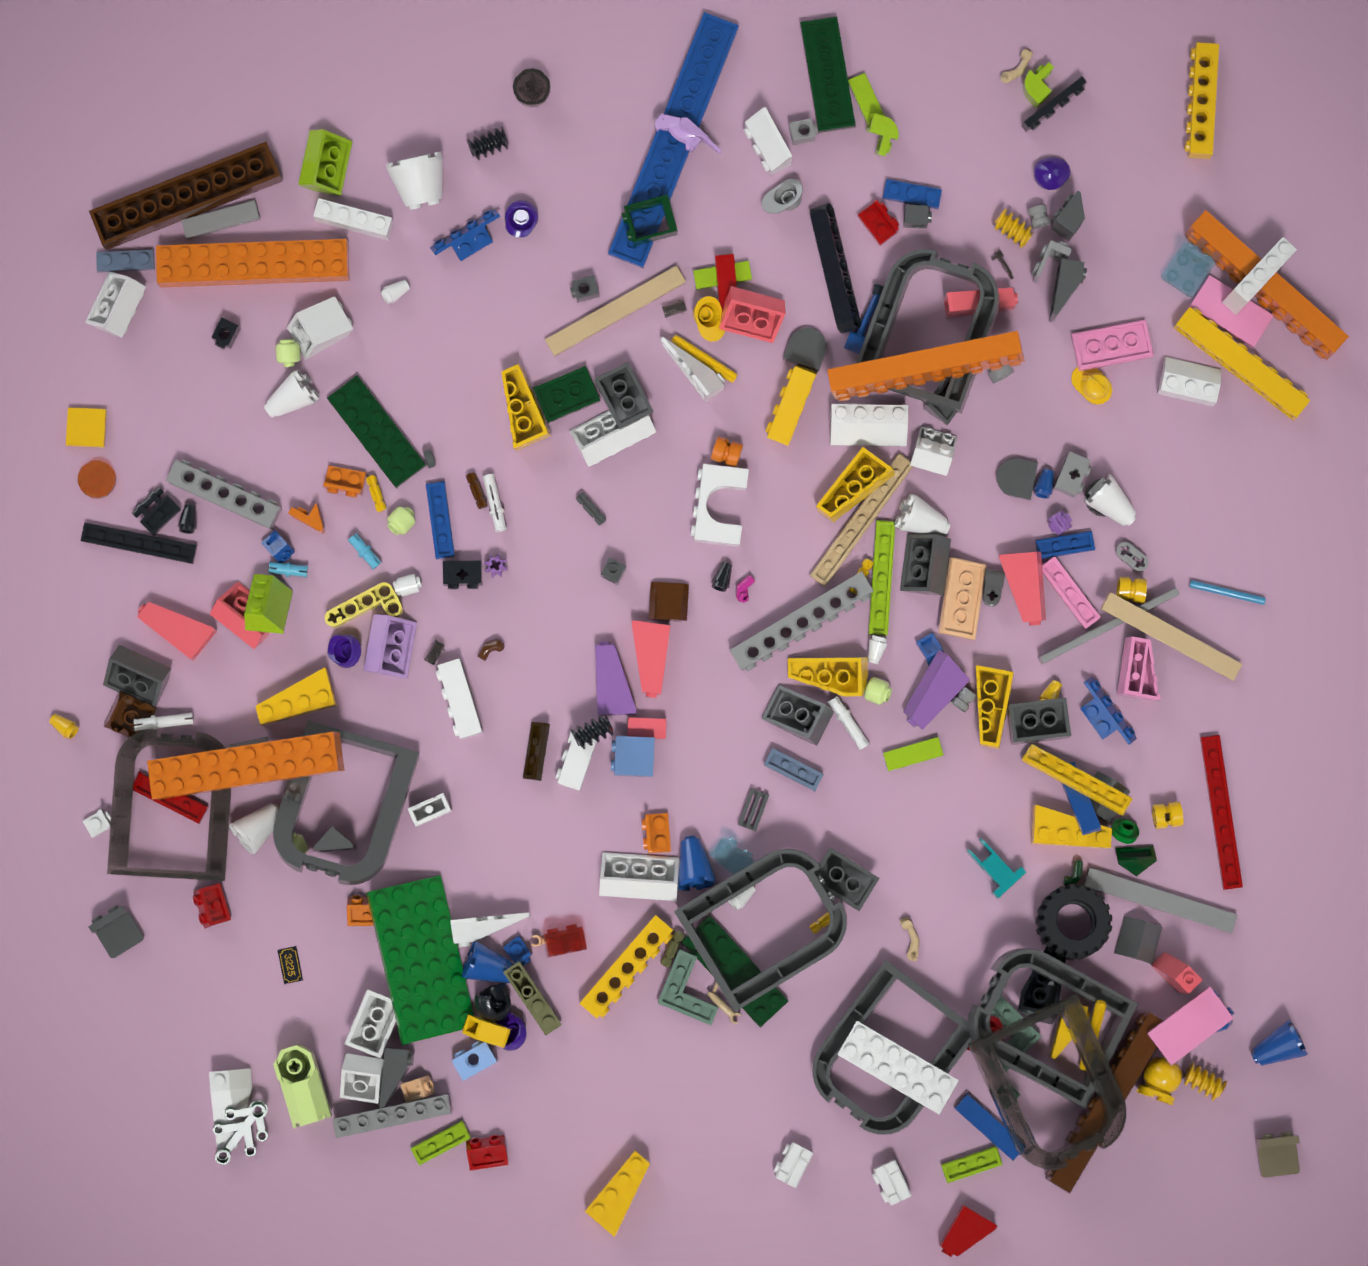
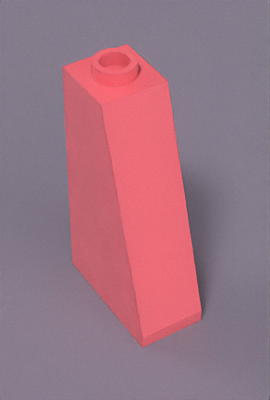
(966, 302)
(1026, 583)
(180, 631)
(651, 653)
(1176, 973)

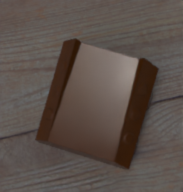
(668, 601)
(124, 711)

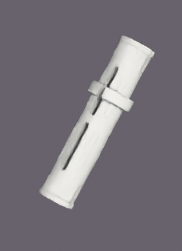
(489, 481)
(163, 721)
(848, 722)

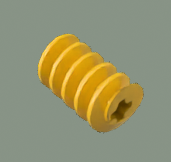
(1013, 228)
(1204, 1081)

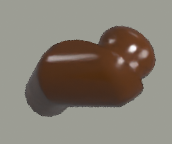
(490, 646)

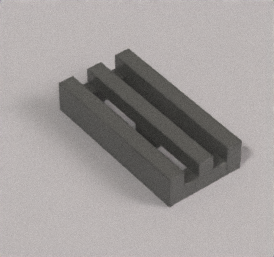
(759, 794)

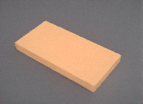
(962, 598)

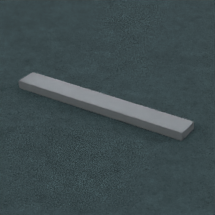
(1104, 628)
(1160, 900)

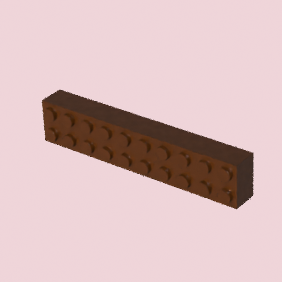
(185, 196)
(1126, 1070)

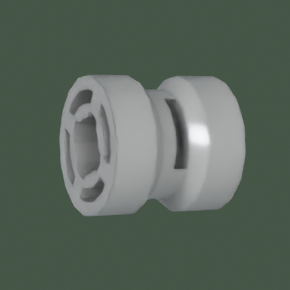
(1039, 216)
(964, 697)

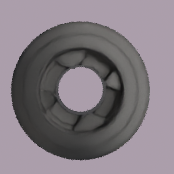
(187, 521)
(722, 578)

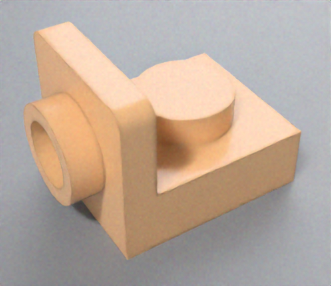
(417, 1088)

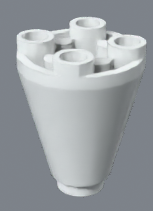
(291, 395)
(920, 517)

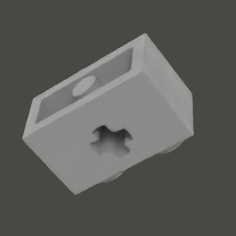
(1068, 485)

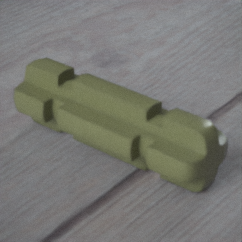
(672, 949)

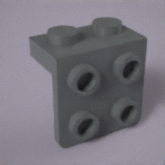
(116, 931)

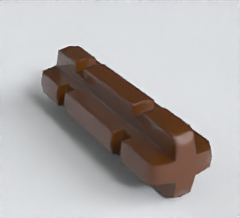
(476, 490)

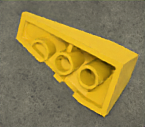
(838, 675)

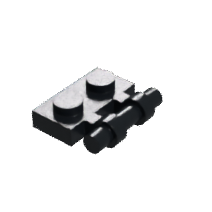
(160, 514)

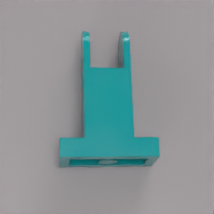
(997, 870)

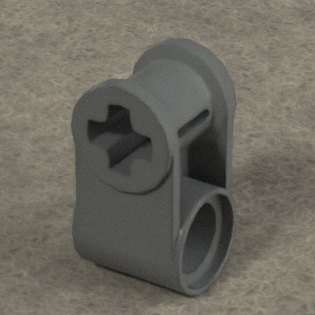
(993, 584)

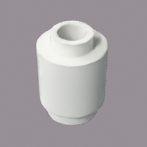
(407, 585)

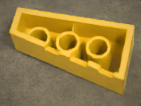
(791, 405)
(525, 415)
(855, 483)
(302, 698)
(615, 1198)

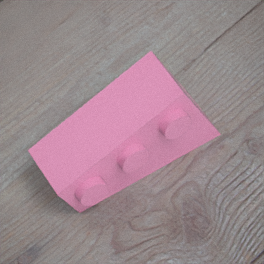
(1137, 670)

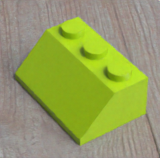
(325, 162)
(267, 605)

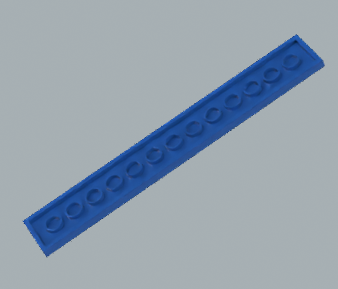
(666, 154)

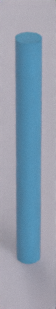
(1227, 592)

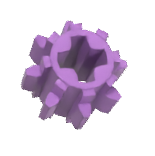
(1060, 522)
(490, 565)

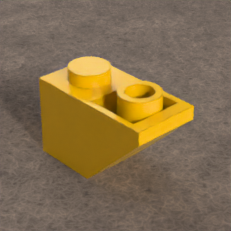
(486, 1031)

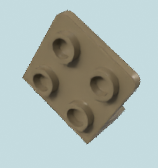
(1278, 1154)

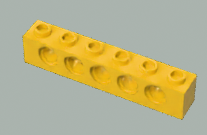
(1209, 53)
(590, 1001)

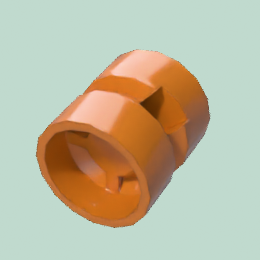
(726, 452)

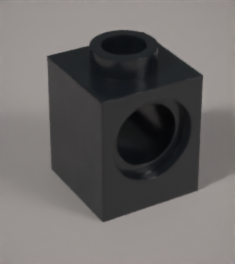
(225, 325)

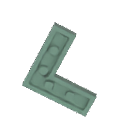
(674, 997)
(1021, 1040)

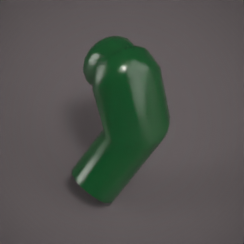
(1076, 874)

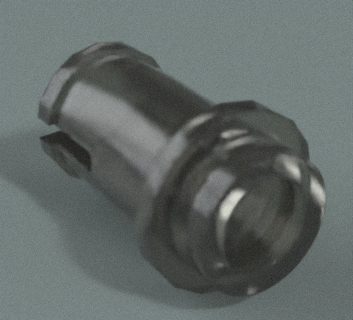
(675, 308)
(434, 652)

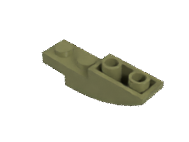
(532, 998)

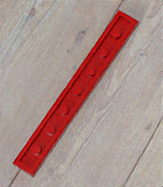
(1221, 812)

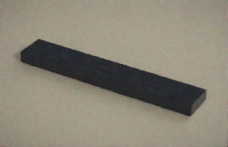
(138, 543)

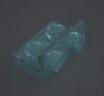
(731, 856)

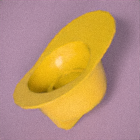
(707, 317)
(1092, 385)

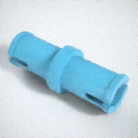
(364, 551)
(288, 569)

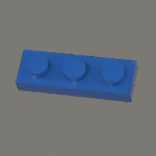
(912, 194)

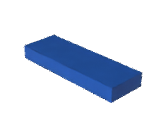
(1065, 545)

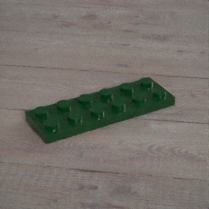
(827, 74)
(376, 432)
(736, 969)

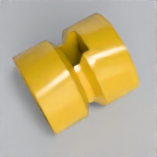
(1131, 589)
(1174, 815)

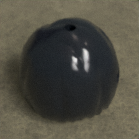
(493, 1003)

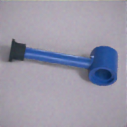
(856, 339)

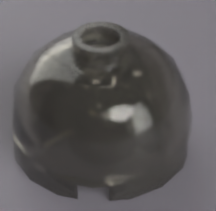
(531, 88)

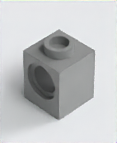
(796, 137)

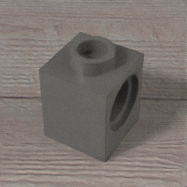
(917, 216)
(587, 281)
(613, 571)

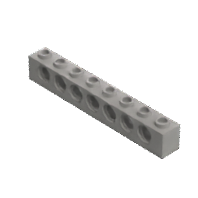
(856, 582)

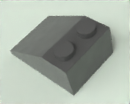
(1068, 277)
(623, 395)
(798, 715)
(846, 879)
(395, 1067)

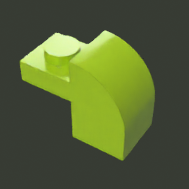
(1034, 88)
(885, 129)

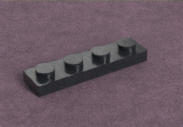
(1048, 110)

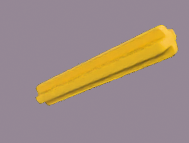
(707, 360)
(1096, 1021)

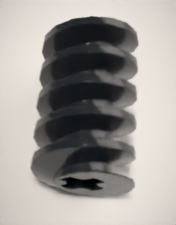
(488, 143)
(592, 731)

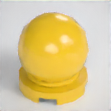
(1161, 1080)

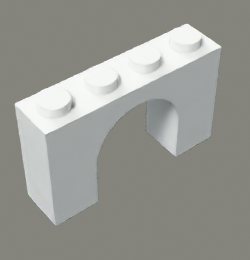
(1259, 275)
(712, 479)

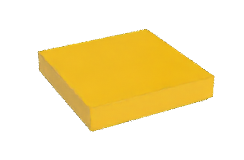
(86, 427)

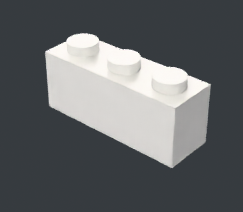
(575, 764)

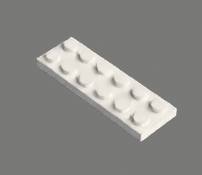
(898, 1067)

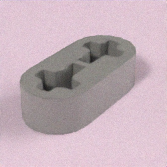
(1128, 560)

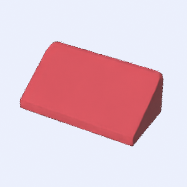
(647, 727)

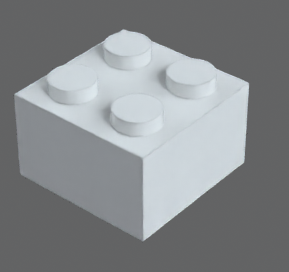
(361, 1078)

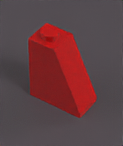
(965, 1231)

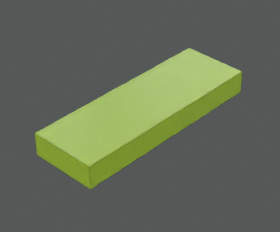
(865, 96)
(707, 278)
(913, 754)
(440, 1143)
(971, 1164)

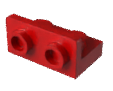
(878, 222)
(211, 905)
(486, 1152)

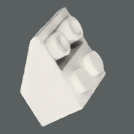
(934, 451)

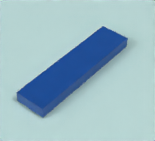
(440, 520)
(1082, 810)
(987, 1125)

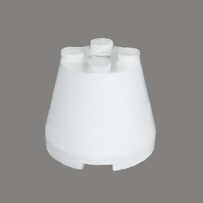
(418, 179)

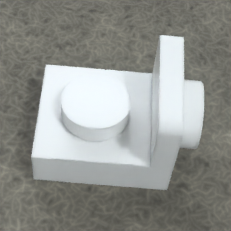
(98, 823)

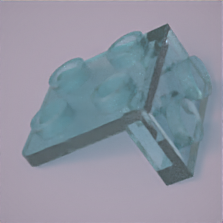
(1188, 269)

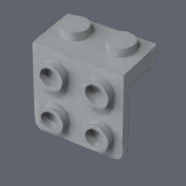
(1054, 250)

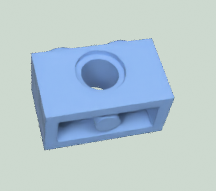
(485, 1055)

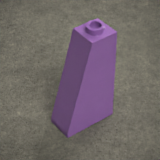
(612, 687)
(935, 690)

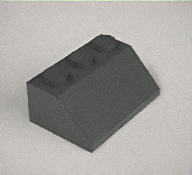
(925, 564)
(136, 675)
(1039, 721)

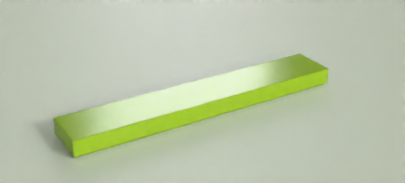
(881, 578)

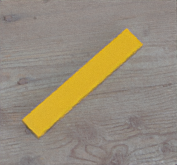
(1077, 779)

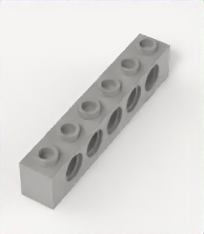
(177, 478)
(392, 1115)

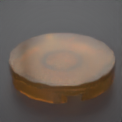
(97, 479)

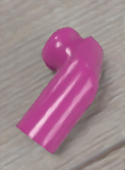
(742, 589)

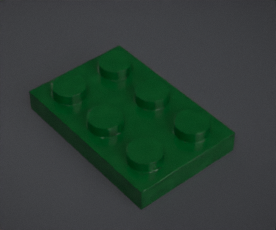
(566, 394)

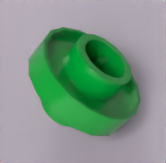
(1125, 830)

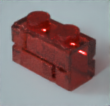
(564, 941)

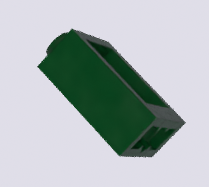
(647, 204)

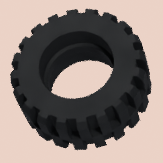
(1056, 940)

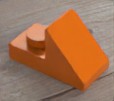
(314, 519)

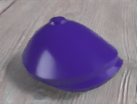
(1051, 173)
(521, 218)
(344, 650)
(517, 1033)

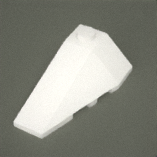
(701, 377)
(473, 929)
(227, 1090)

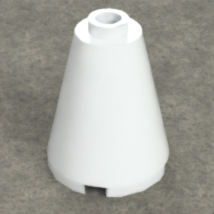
(1111, 501)
(255, 827)

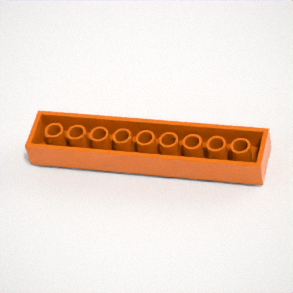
(252, 263)
(1276, 295)
(926, 365)
(246, 765)

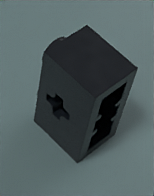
(452, 569)

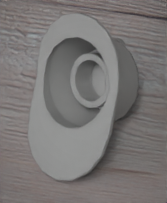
(783, 197)

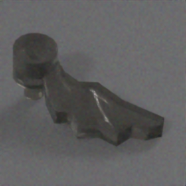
(998, 255)

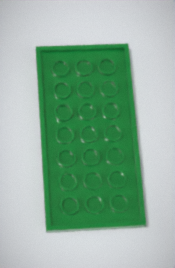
(420, 959)

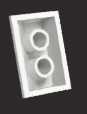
(767, 142)
(115, 304)
(1190, 382)
(372, 1024)

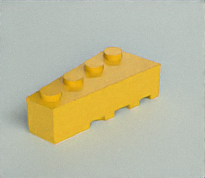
(993, 699)
(1060, 829)

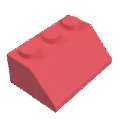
(752, 314)
(230, 612)

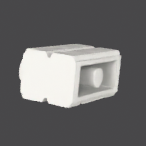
(429, 810)
(793, 1164)
(892, 1182)

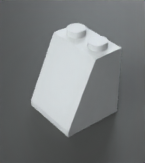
(320, 327)

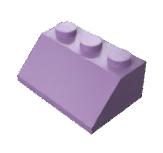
(390, 646)

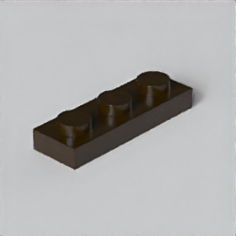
(536, 751)

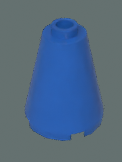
(694, 866)
(485, 964)
(1280, 1046)

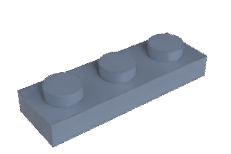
(125, 261)
(793, 769)

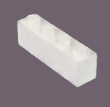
(353, 219)
(459, 699)

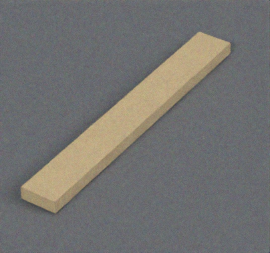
(615, 311)
(860, 523)
(1171, 636)

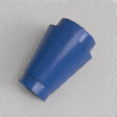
(1044, 485)

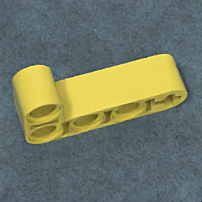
(361, 609)

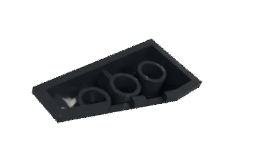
(1040, 992)

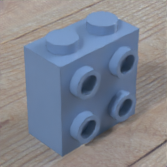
(633, 756)

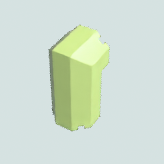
(302, 1085)

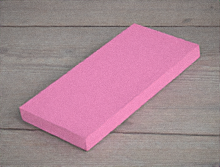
(1245, 326)
(1112, 345)
(1190, 1025)

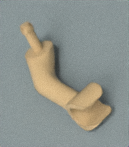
(1007, 77)
(912, 953)
(722, 1005)

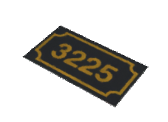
(290, 965)

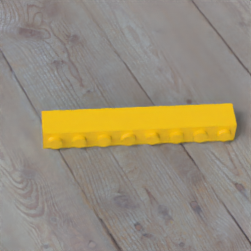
(1241, 363)

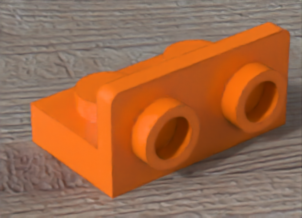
(344, 481)
(657, 833)
(358, 911)

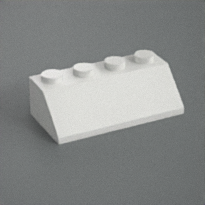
(868, 425)
(603, 438)
(639, 876)

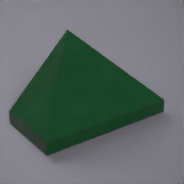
(1136, 858)

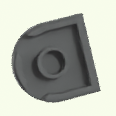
(806, 348)
(1017, 478)

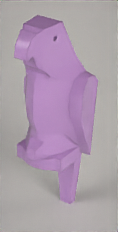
(684, 131)

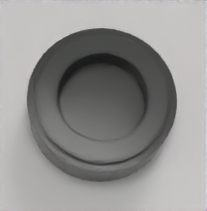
(429, 459)

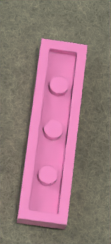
(1070, 593)

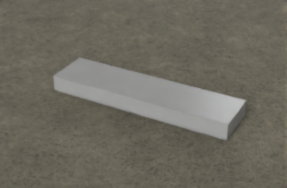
(220, 219)

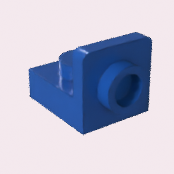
(277, 547)
(929, 647)
(518, 951)

